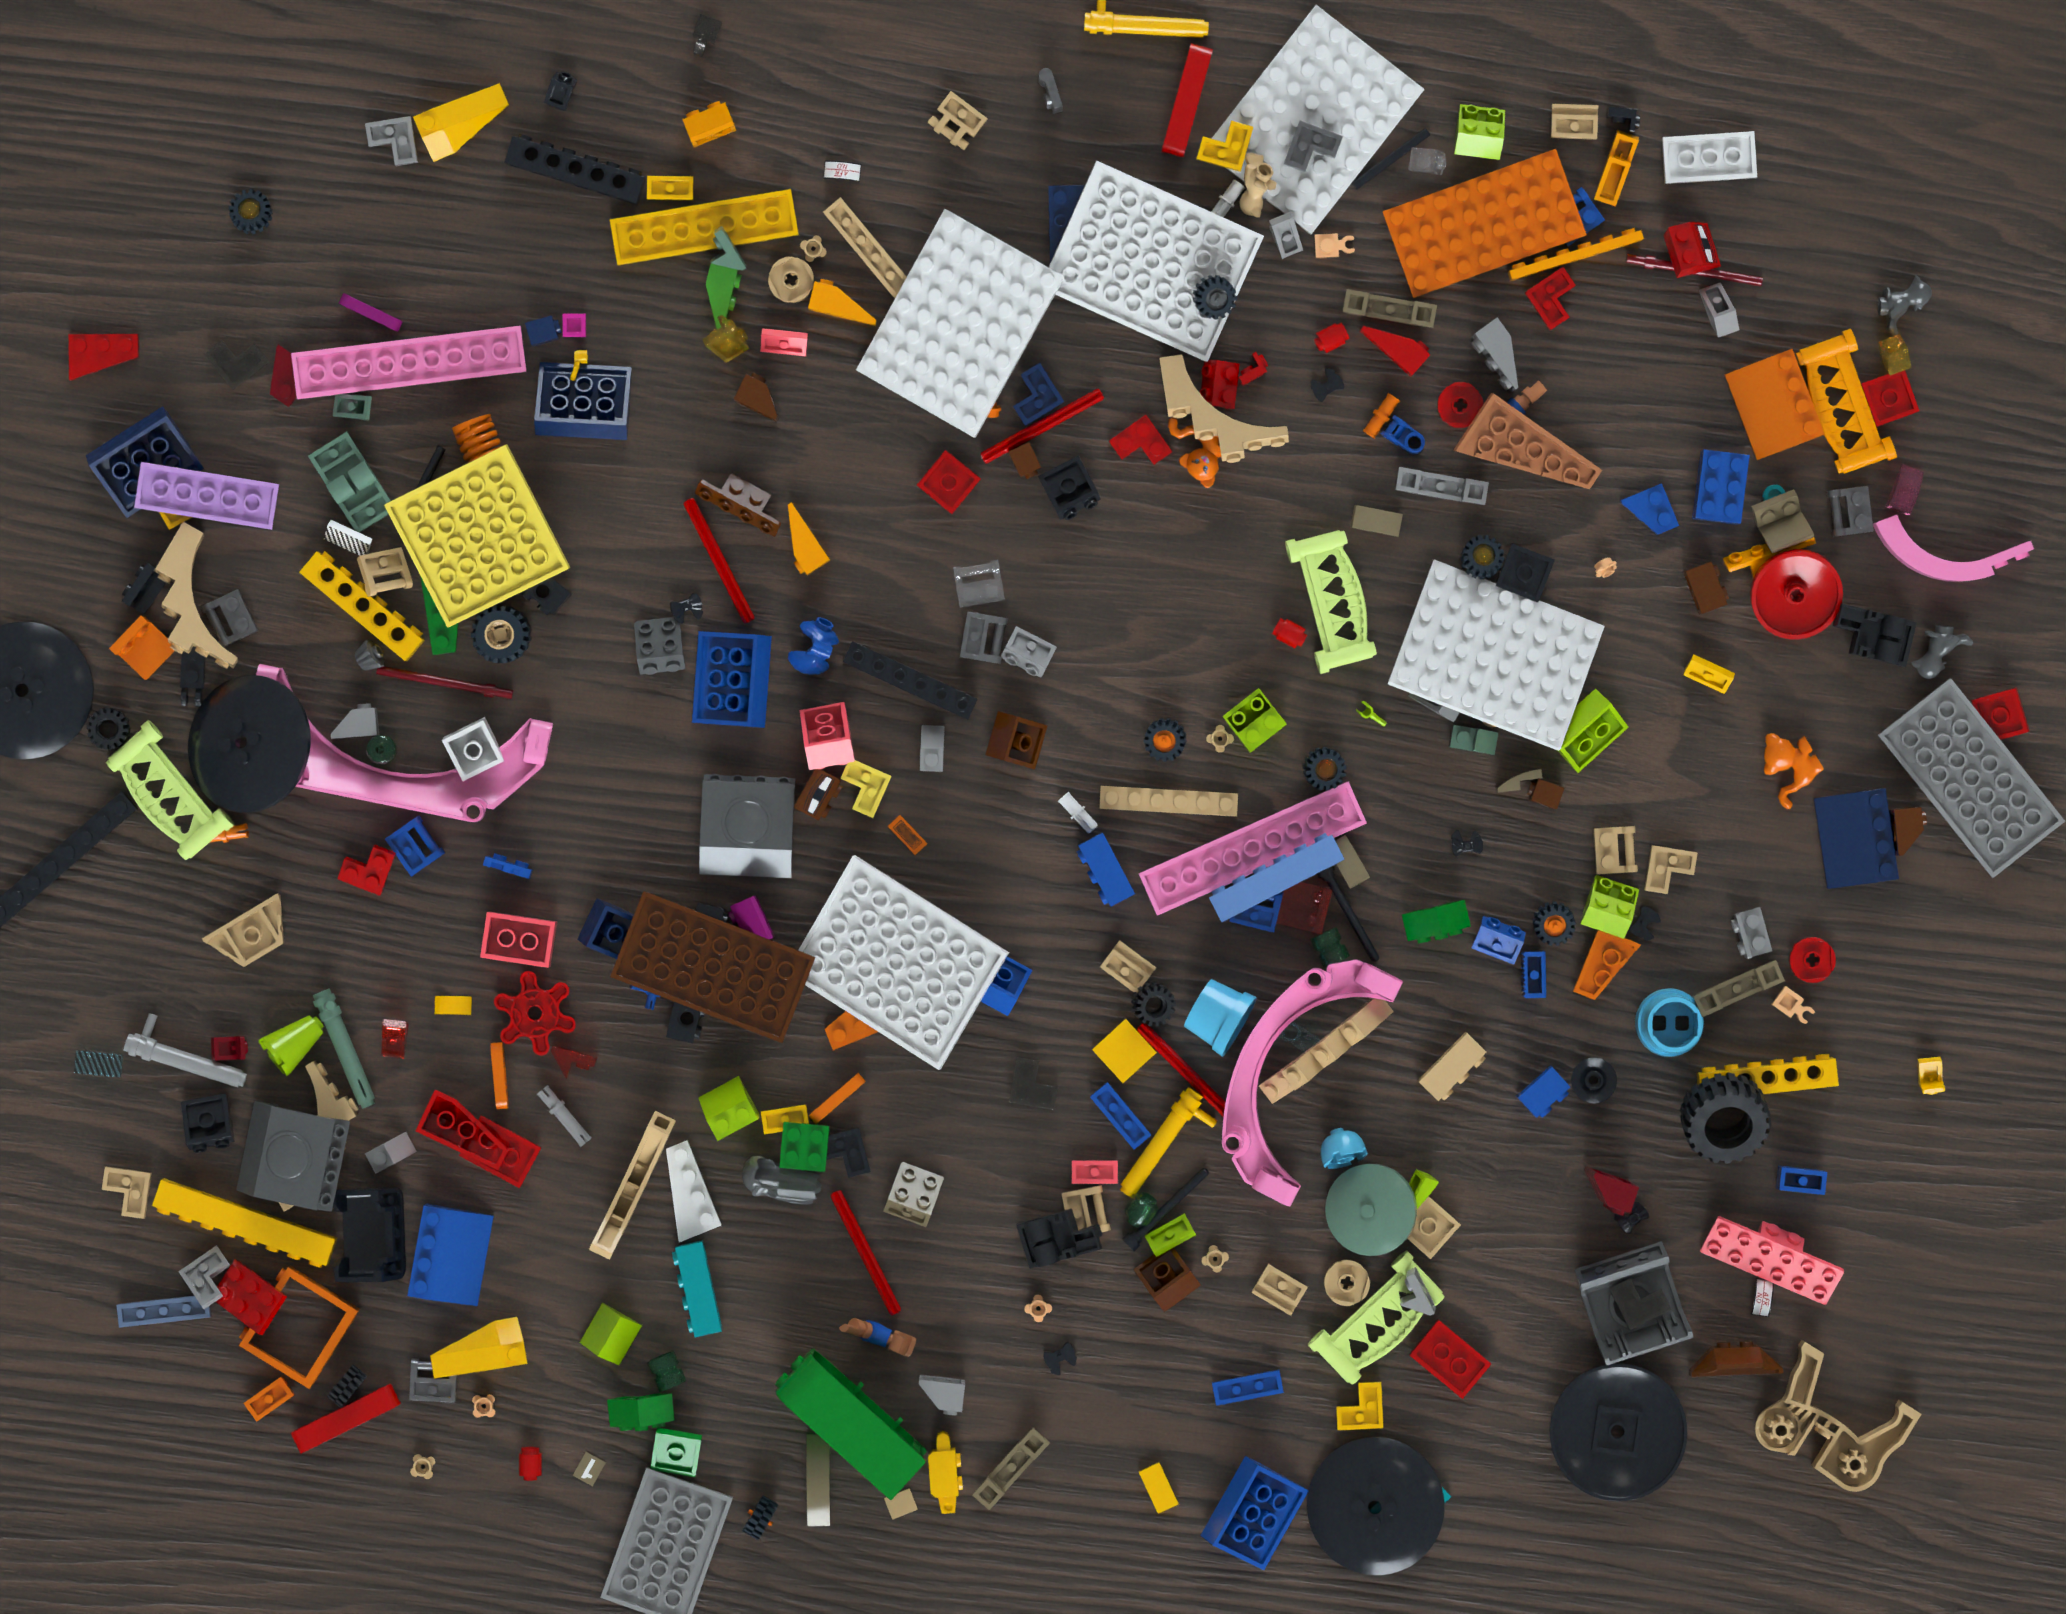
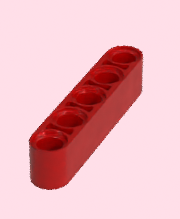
(1187, 100)
(345, 1418)

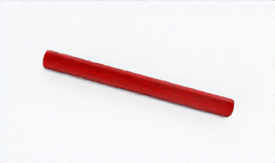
(1042, 425)
(719, 560)
(1182, 1067)
(865, 1252)

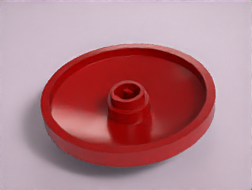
(1796, 594)

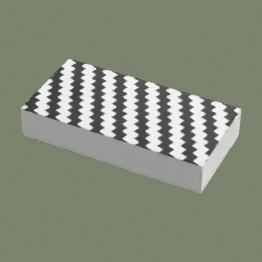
(347, 538)

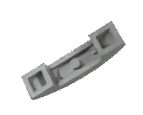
(1441, 486)

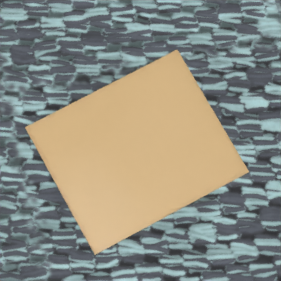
(901, 1504)

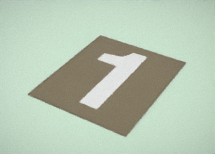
(589, 1469)

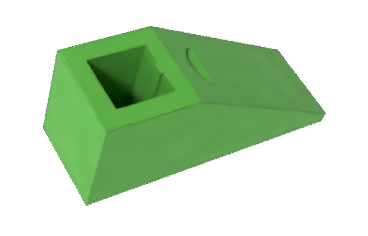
(720, 288)

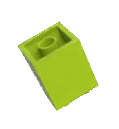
(728, 1108)

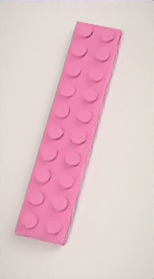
(408, 362)
(1251, 847)

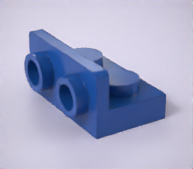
(1499, 939)

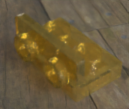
(727, 341)

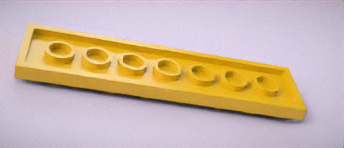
(693, 227)

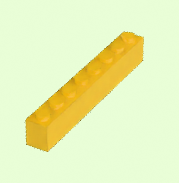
(244, 1222)

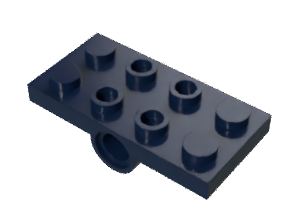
(1061, 206)

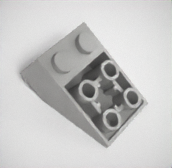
(1497, 347)

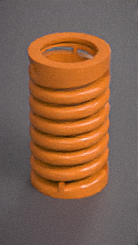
(472, 445)

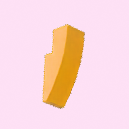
(1616, 167)

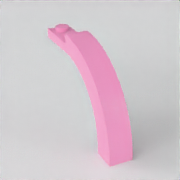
(1911, 555)

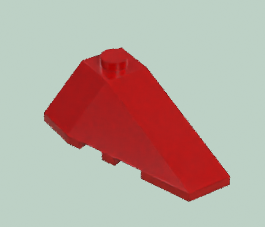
(457, 1128)

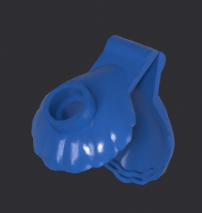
(814, 659)

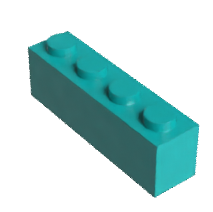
(698, 1289)

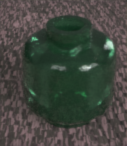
(389, 749)
(1141, 1209)

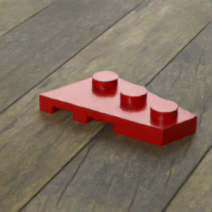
(99, 351)

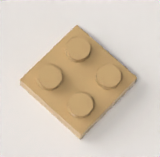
(1432, 1227)

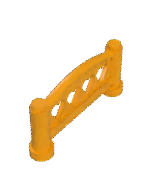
(1836, 354)

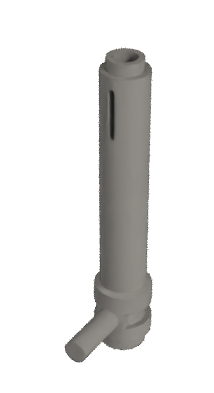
(151, 1050)

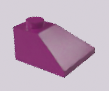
(751, 917)

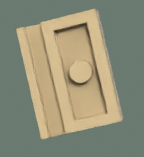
(1574, 121)
(1127, 967)
(1279, 1289)

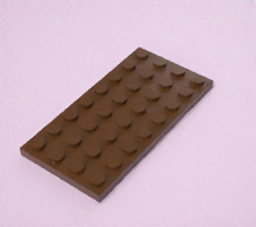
(712, 966)

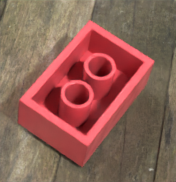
(827, 736)
(518, 939)

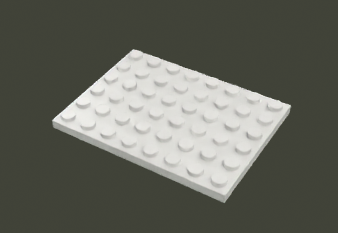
(1334, 84)
(1142, 252)
(960, 323)
(1496, 655)
(899, 962)

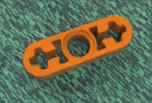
(499, 1075)
(837, 1098)

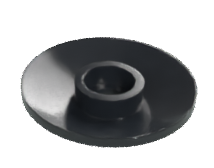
(1605, 1083)

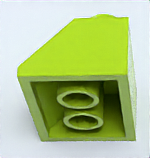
(1591, 730)

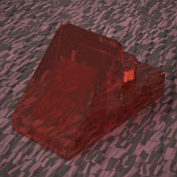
(394, 1038)
(566, 1057)

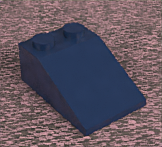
(605, 928)

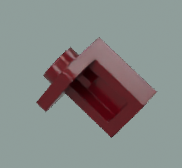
(228, 1048)

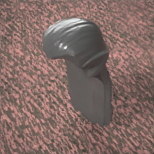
(788, 1185)

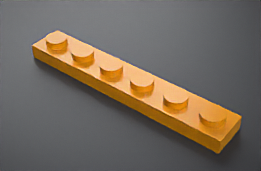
(1584, 251)

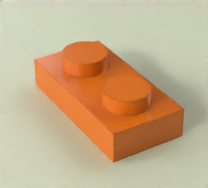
(269, 1398)

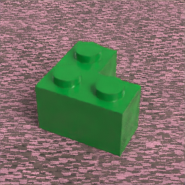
(1436, 922)
(640, 1411)

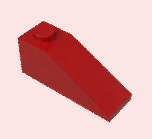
(1401, 350)

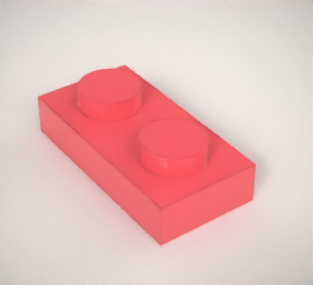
(784, 342)
(1094, 1171)

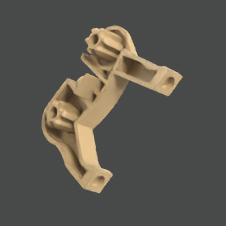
(1844, 1458)

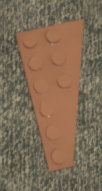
(1514, 440)

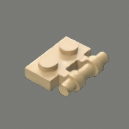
(962, 115)

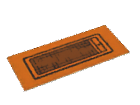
(907, 835)

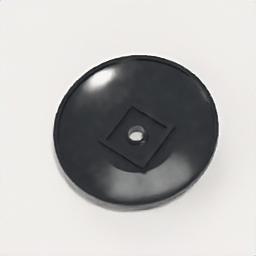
(57, 685)
(275, 747)
(1622, 1465)
(1395, 1478)

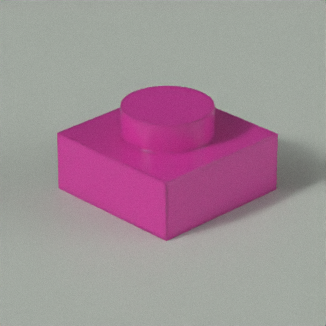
(574, 325)

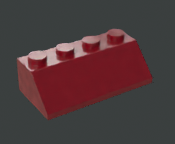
(1614, 1192)

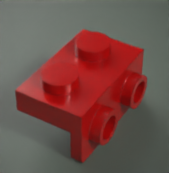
(1220, 383)

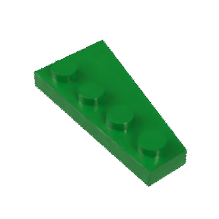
(442, 638)

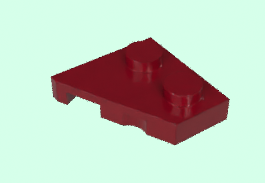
(283, 377)

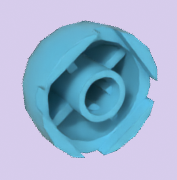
(1341, 1148)

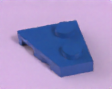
(1652, 509)
(499, 862)

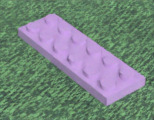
(206, 495)

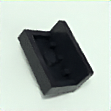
(144, 589)

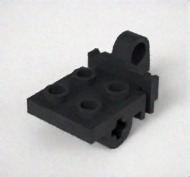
(1877, 634)
(1056, 1238)

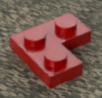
(1545, 294)
(1143, 435)
(370, 875)

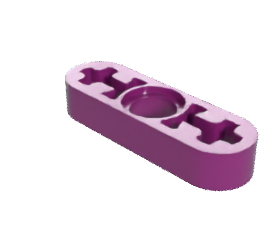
(370, 312)

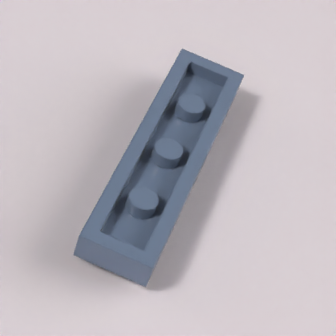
(161, 1311)

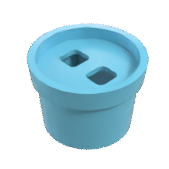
(1670, 1004)
(1219, 1015)

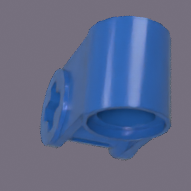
(1402, 435)

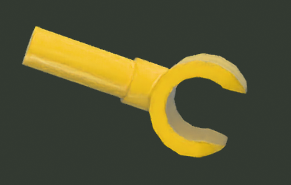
(580, 357)

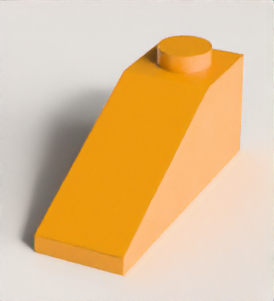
(834, 302)
(805, 546)

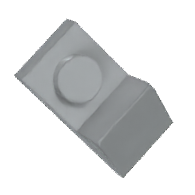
(1285, 235)
(390, 1152)
(1420, 1298)

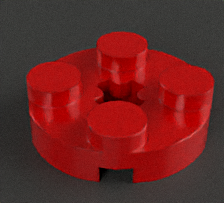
(1451, 395)
(1821, 969)

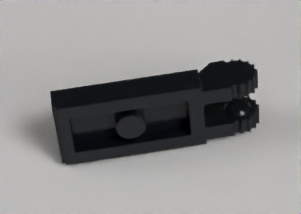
(192, 676)

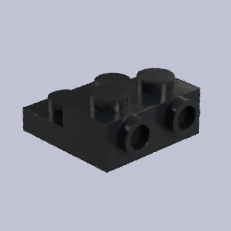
(1070, 488)
(207, 1123)

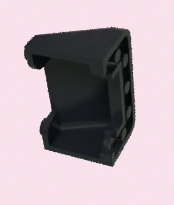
(371, 1235)

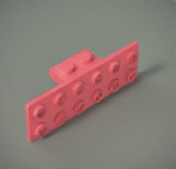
(1773, 1257)

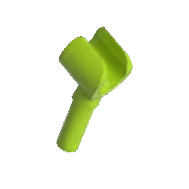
(1368, 712)

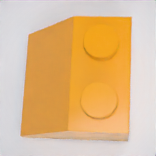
(708, 124)

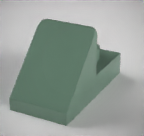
(730, 256)
(352, 406)
(1473, 739)

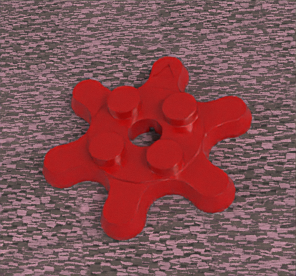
(519, 1007)

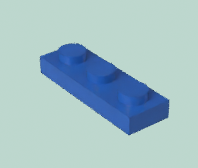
(1120, 1115)
(1247, 1387)

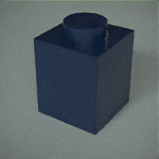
(543, 330)

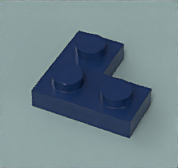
(1043, 397)

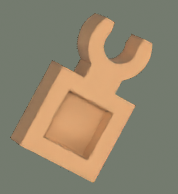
(1328, 245)
(1790, 1003)

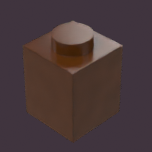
(1025, 461)
(1545, 793)

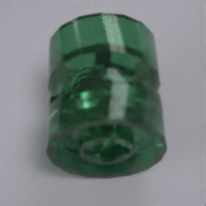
(1329, 946)
(667, 1373)

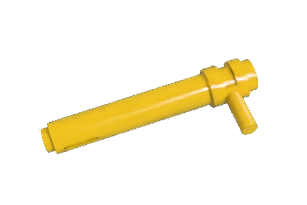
(1114, 23)
(1181, 1112)

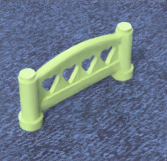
(1336, 650)
(204, 825)
(1336, 1347)

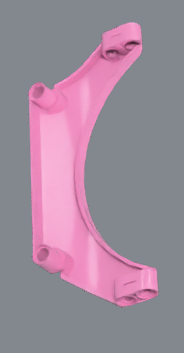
(433, 793)

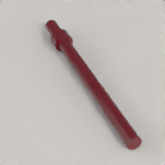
(1650, 262)
(488, 690)

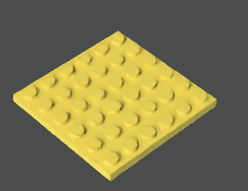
(477, 535)

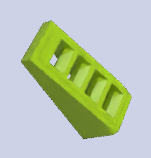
(1422, 1185)

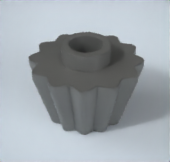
(369, 655)

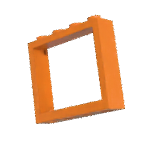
(351, 1312)

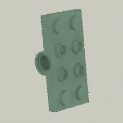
(351, 482)

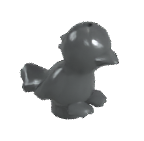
(1896, 304)
(1940, 644)

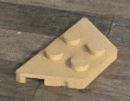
(250, 933)

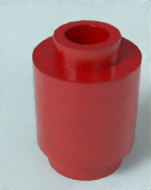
(1331, 337)
(1289, 633)
(530, 1463)

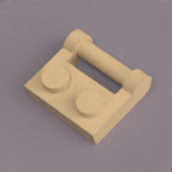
(384, 564)
(1607, 850)
(1077, 1201)

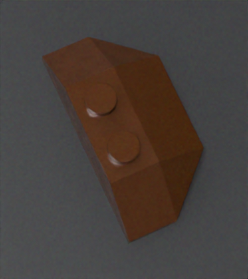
(1734, 1360)

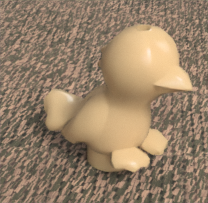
(1257, 182)

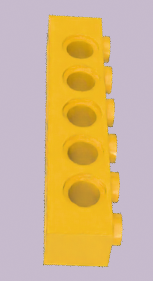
(314, 573)
(1826, 1076)

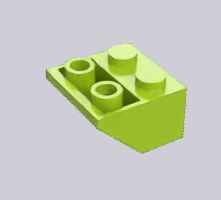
(1480, 132)
(1254, 720)
(1610, 906)

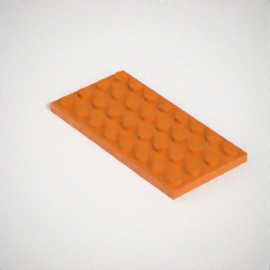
(1484, 223)

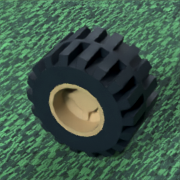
(501, 634)

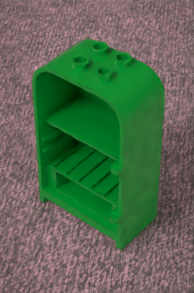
(851, 1422)

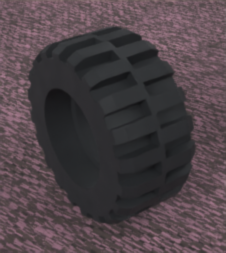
(1731, 1142)

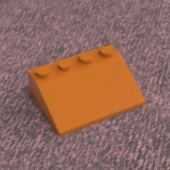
(1774, 404)

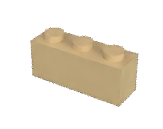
(1452, 1067)

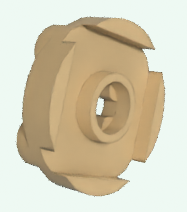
(778, 276)
(1357, 1275)

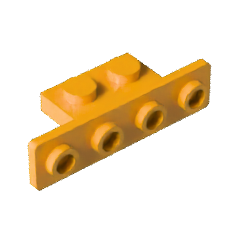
(1757, 556)

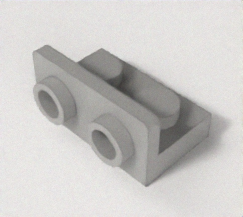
(1028, 652)
(1751, 932)

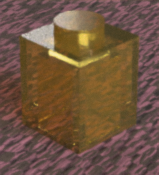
(1894, 354)

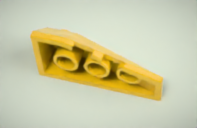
(455, 122)
(489, 1348)

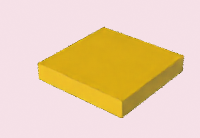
(1124, 1050)

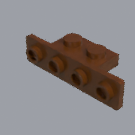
(742, 501)

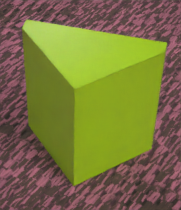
(610, 1334)

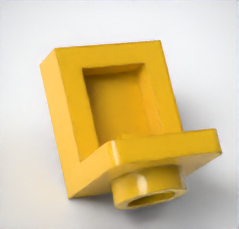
(1930, 1075)

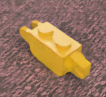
(943, 1473)

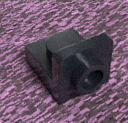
(560, 90)
(1619, 115)

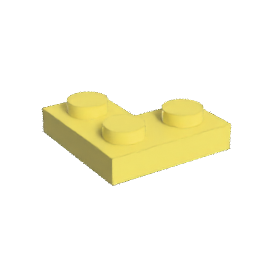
(872, 785)

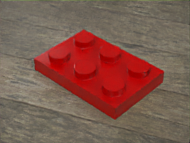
(518, 1158)
(249, 1297)
(1450, 1359)

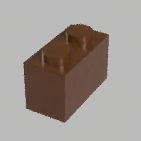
(1706, 587)

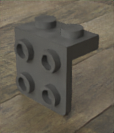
(659, 646)

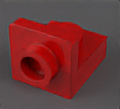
(1251, 373)

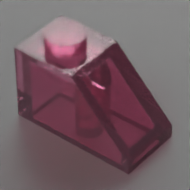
(1905, 490)

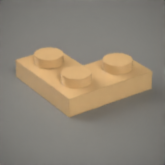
(1663, 862)
(134, 1186)

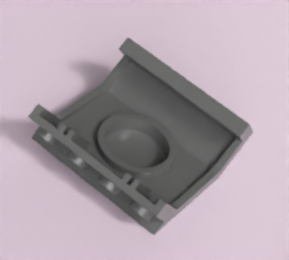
(746, 826)
(292, 1157)
(1649, 1273)

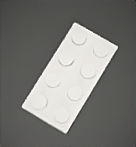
(1709, 157)

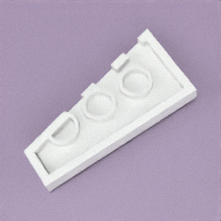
(691, 1198)

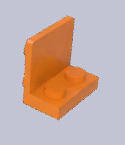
(143, 647)

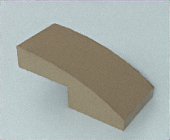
(1376, 520)
(1513, 783)
(1352, 867)

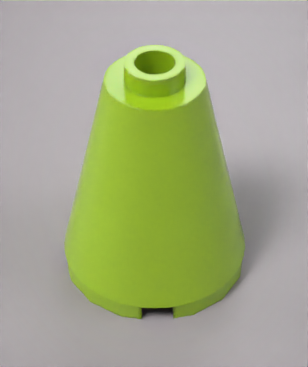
(292, 1043)

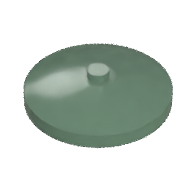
(1371, 1209)

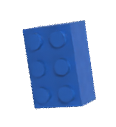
(1720, 487)
(1105, 870)

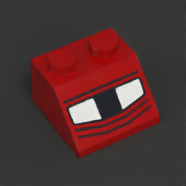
(1691, 248)

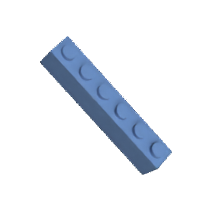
(1276, 878)

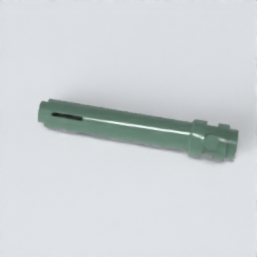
(331, 1016)

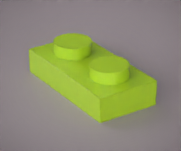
(1170, 1235)

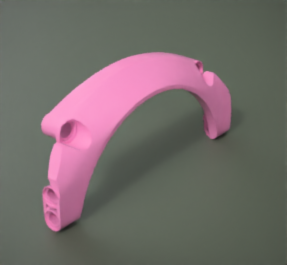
(1241, 1117)

